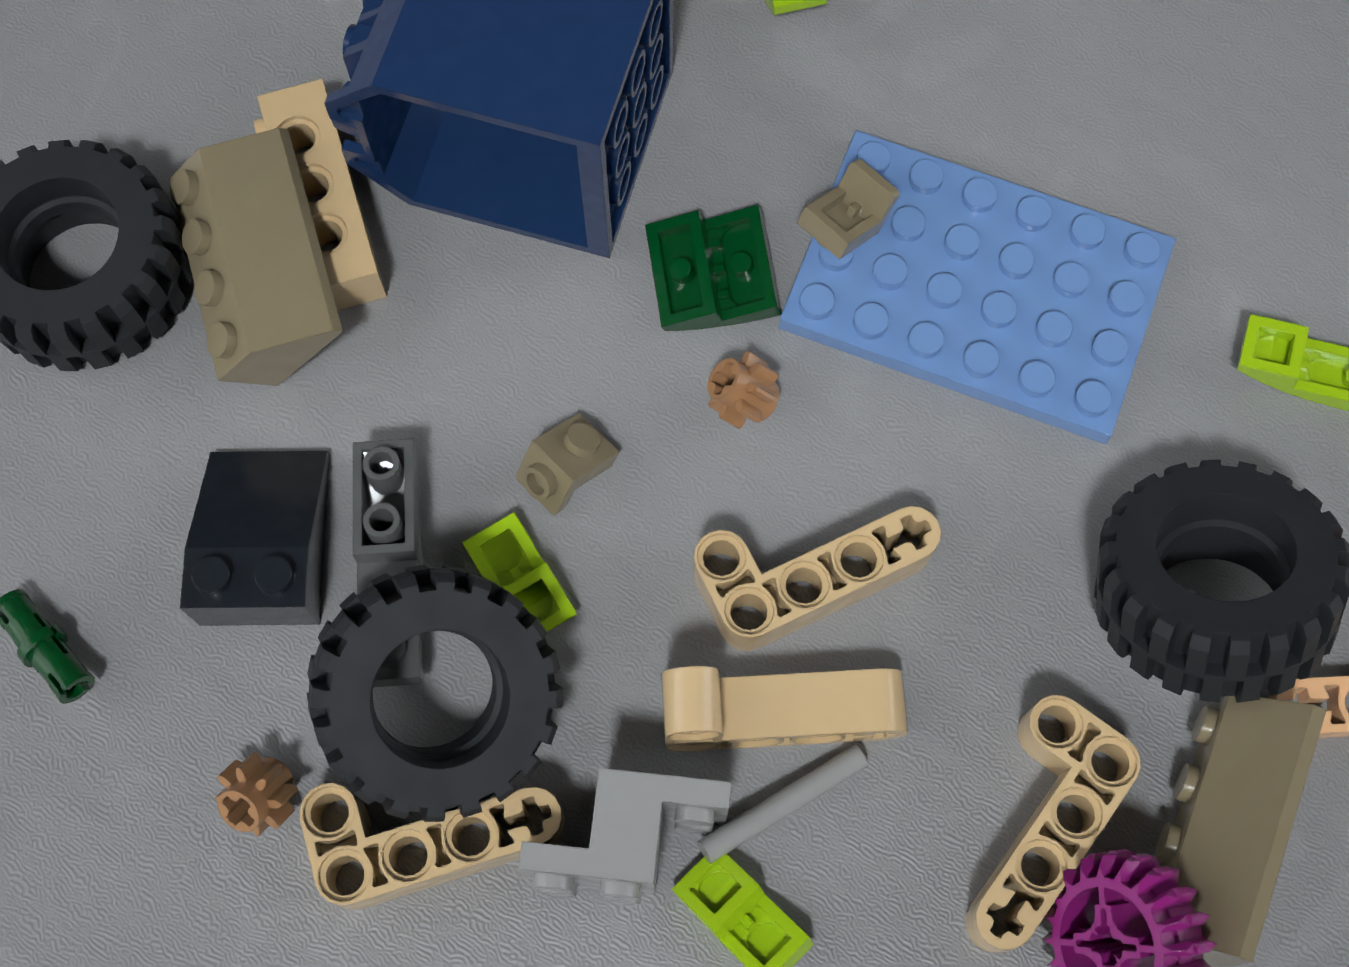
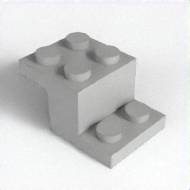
(626, 834)

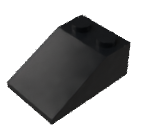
(257, 540)

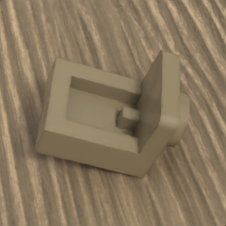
(851, 210)
(564, 461)

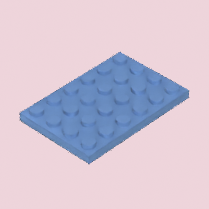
(988, 291)

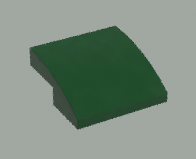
(712, 270)

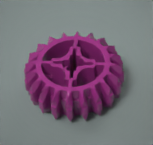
(1126, 914)

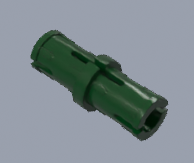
(43, 647)

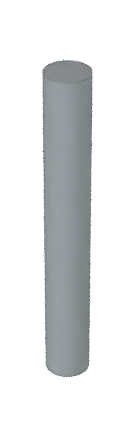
(782, 803)

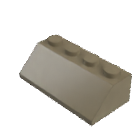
(254, 258)
(1239, 814)

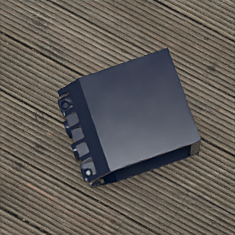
(508, 108)

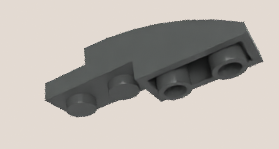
(388, 535)

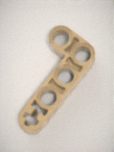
(818, 567)
(780, 708)
(1043, 832)
(444, 860)

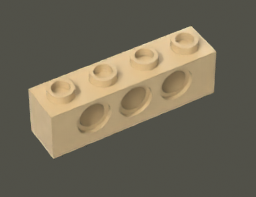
(323, 169)

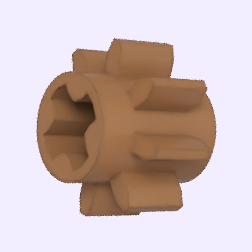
(743, 390)
(256, 794)

